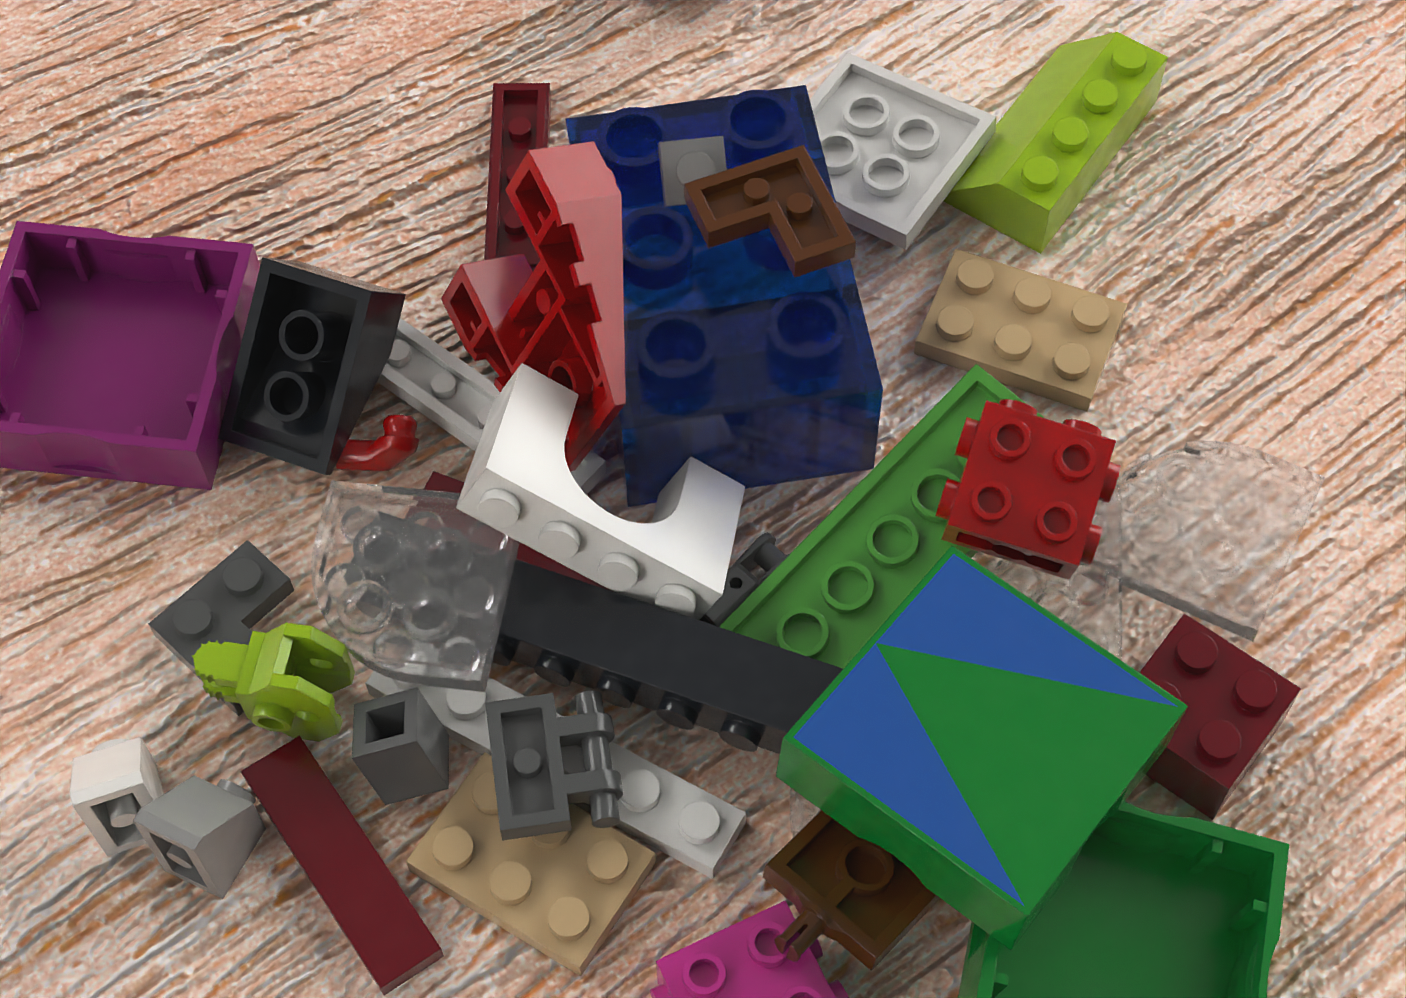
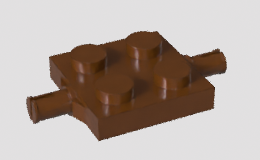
(845, 892)

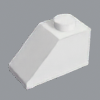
(112, 788)

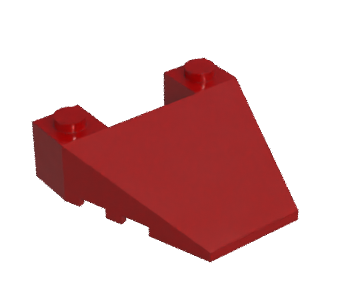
(568, 309)

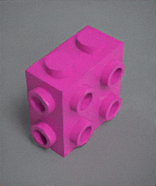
(745, 964)

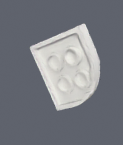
(893, 146)

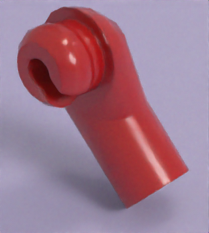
(385, 451)

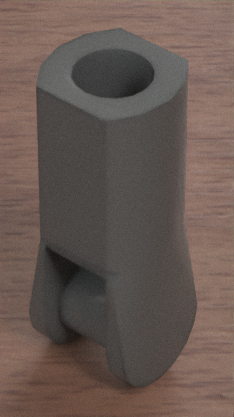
(741, 581)

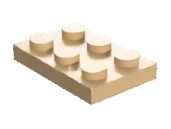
(1021, 329)
(545, 889)

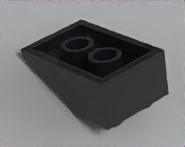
(308, 362)

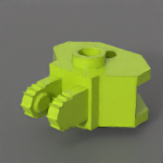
(280, 678)

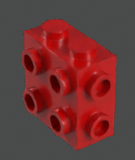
(1029, 488)

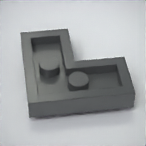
(223, 606)

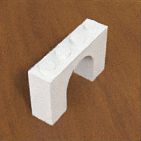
(528, 493)

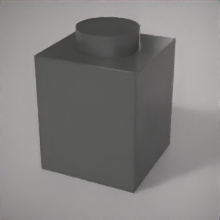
(400, 746)

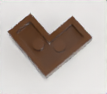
(775, 194)

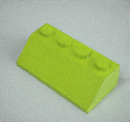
(1060, 137)

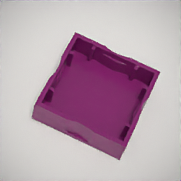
(119, 352)

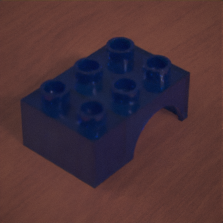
(722, 340)

